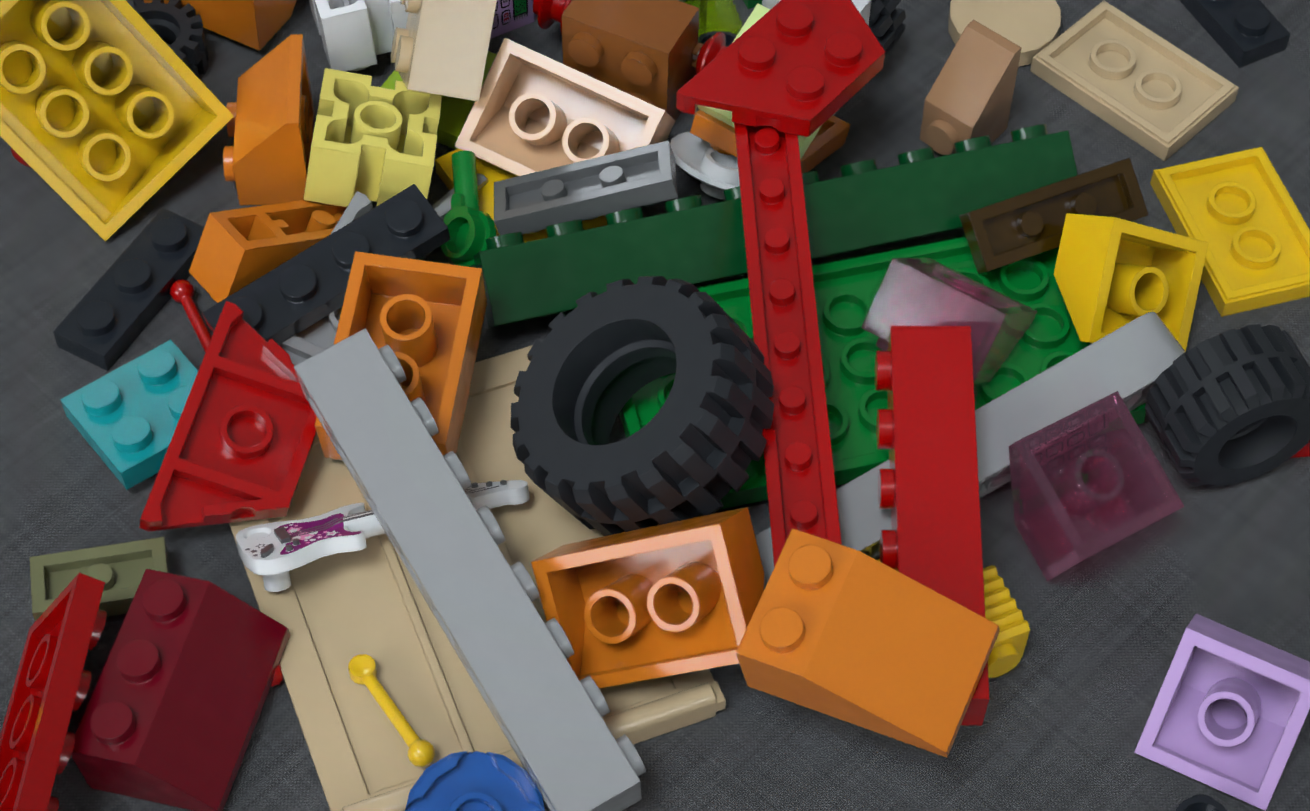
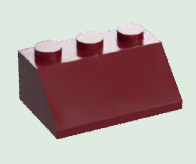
(179, 694)

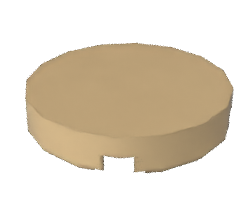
(1024, 22)

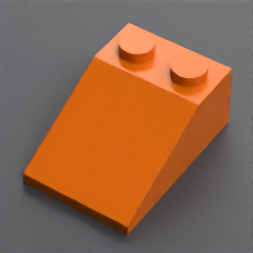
(865, 644)

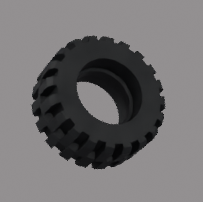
(593, 367)

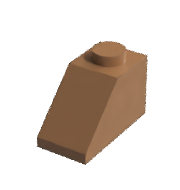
(972, 90)

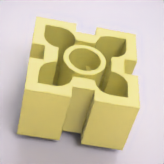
(370, 140)

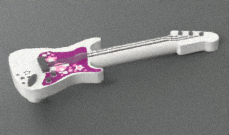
(287, 545)

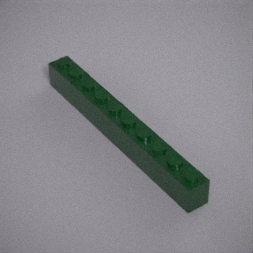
(708, 242)

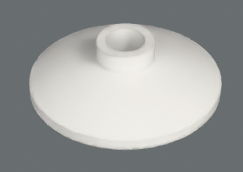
(705, 164)

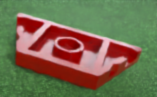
(790, 67)
(237, 436)

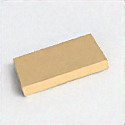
(1134, 80)

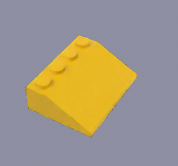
(99, 104)

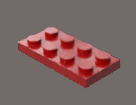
(45, 694)

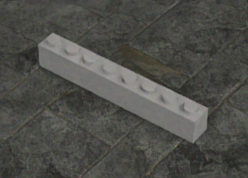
(468, 582)

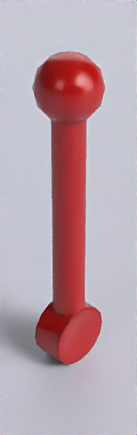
(183, 292)

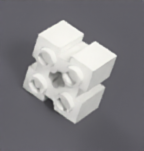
(357, 30)

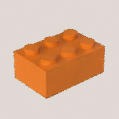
(432, 324)

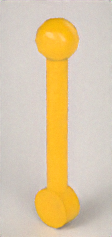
(363, 671)

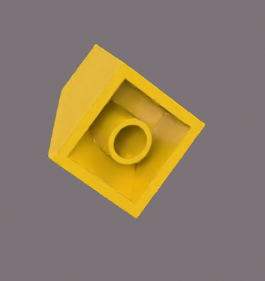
(1126, 269)

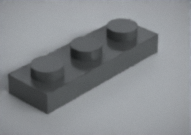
(585, 189)

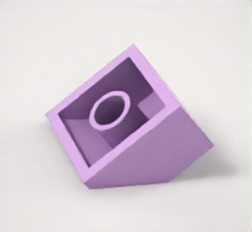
(1228, 711)

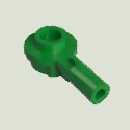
(465, 221)

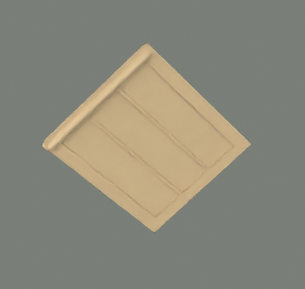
(374, 608)

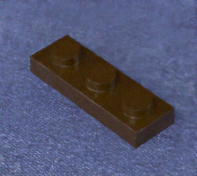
(1036, 219)

